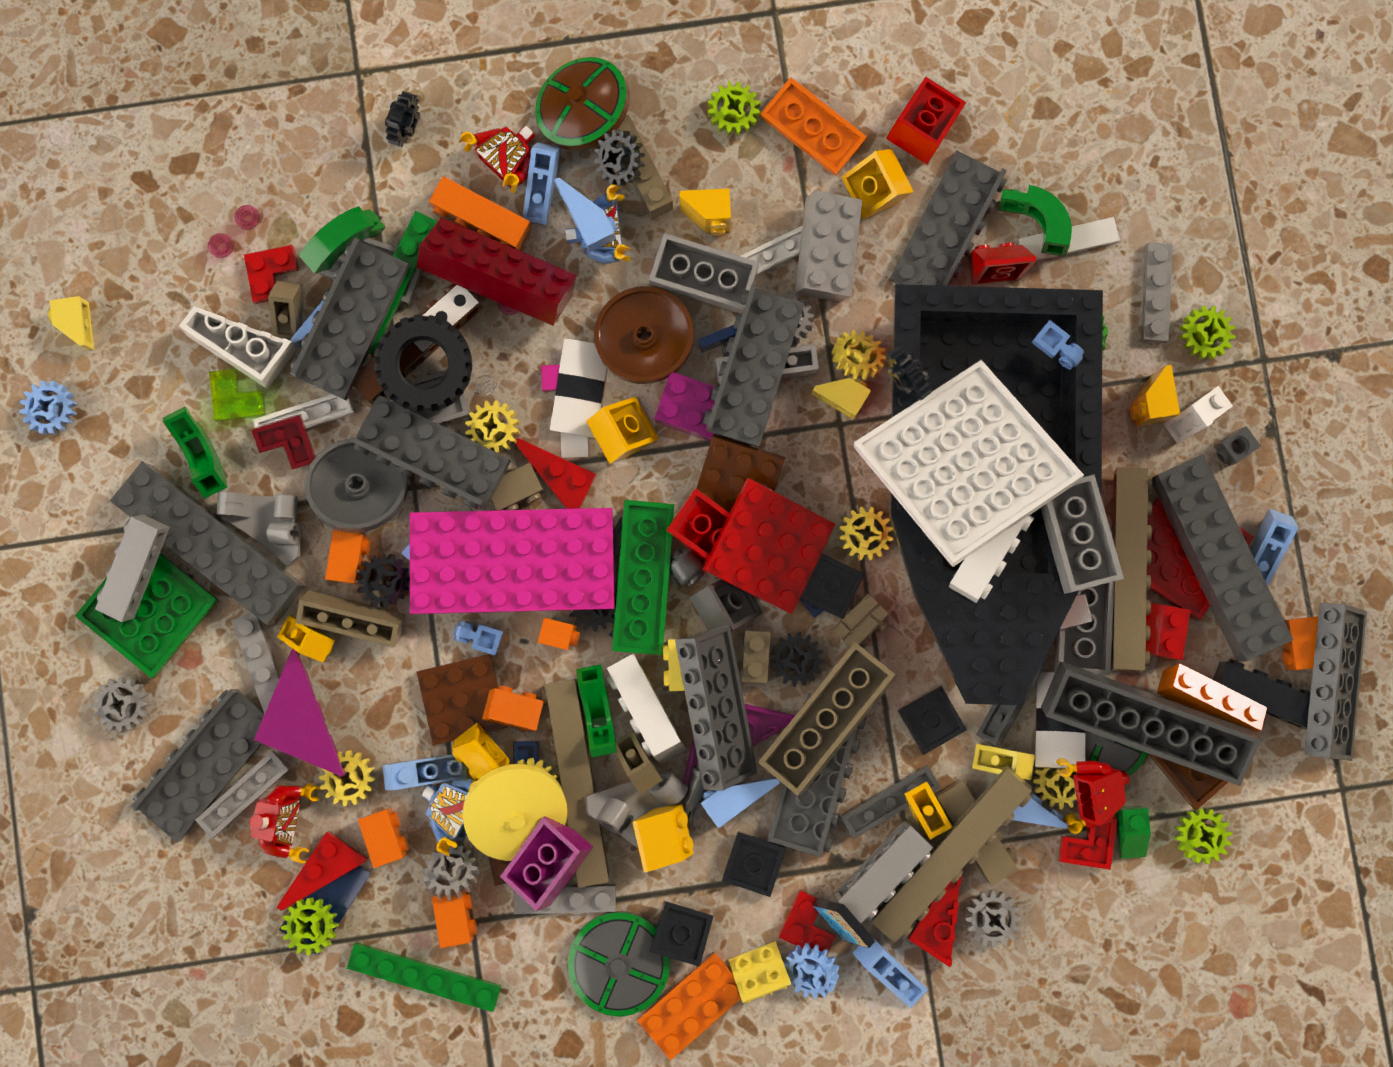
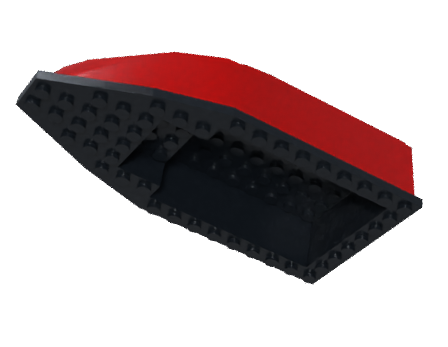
(1005, 638)

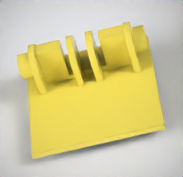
(759, 972)

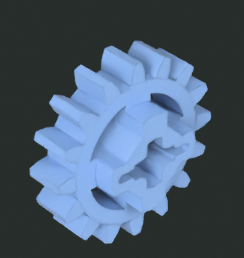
(59, 408)
(811, 970)

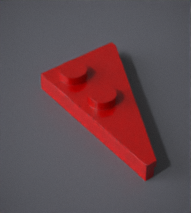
(564, 478)
(327, 862)
(937, 929)

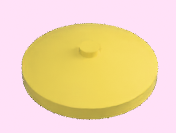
(508, 806)

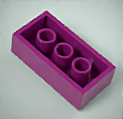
(685, 406)

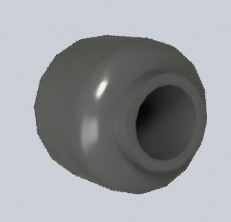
(686, 567)

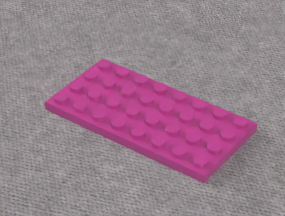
(511, 561)

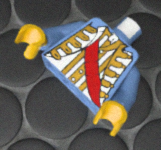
(614, 250)
(447, 812)

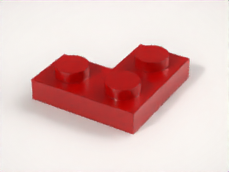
(263, 268)
(1093, 851)
(800, 926)

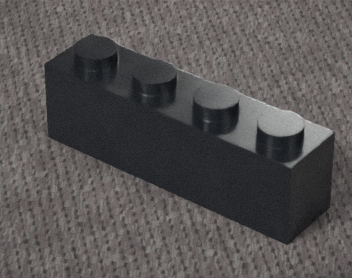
(1277, 696)

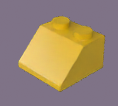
(877, 182)
(707, 209)
(1156, 400)
(622, 429)
(478, 752)
(663, 837)

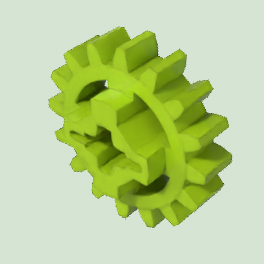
(730, 98)
(1198, 339)
(1213, 832)
(317, 933)

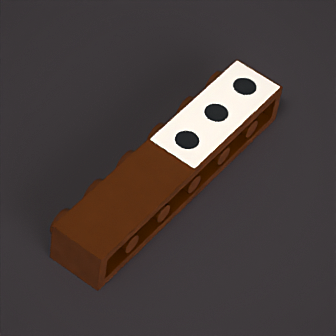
(455, 306)

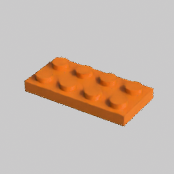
(813, 126)
(691, 1006)

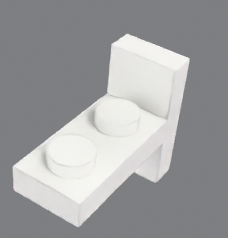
(1198, 415)

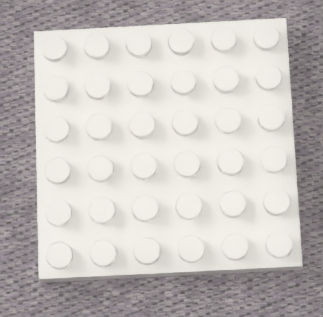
(967, 462)

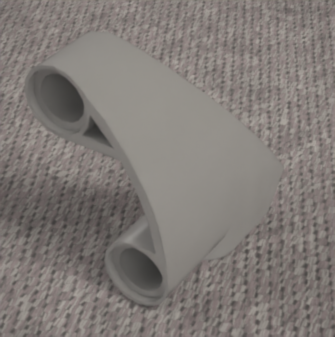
(266, 520)
(623, 804)

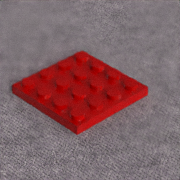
(769, 546)
(1169, 567)

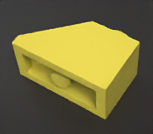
(73, 319)
(843, 395)
(996, 759)

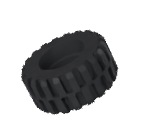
(388, 363)

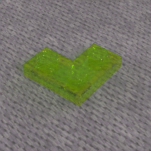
(228, 402)

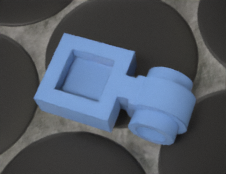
(1052, 340)
(485, 638)

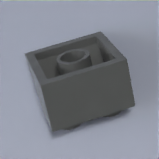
(725, 605)

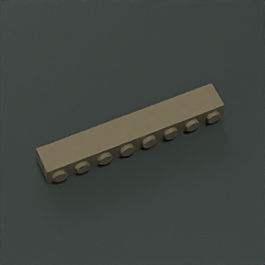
(1130, 540)
(575, 775)
(952, 853)

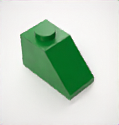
(1133, 831)

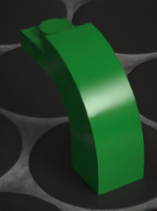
(1046, 211)
(333, 238)
(200, 454)
(597, 710)

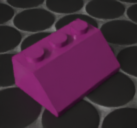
(546, 863)

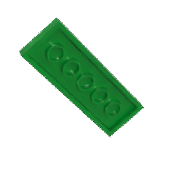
(642, 577)

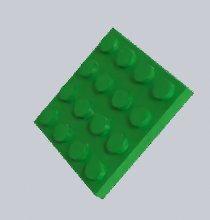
(164, 621)

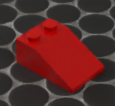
(926, 120)
(999, 263)
(698, 524)
(1167, 631)

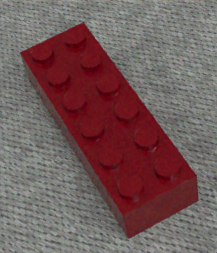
(496, 271)

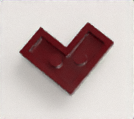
(287, 433)

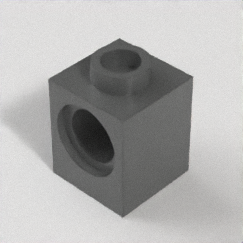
(1246, 442)

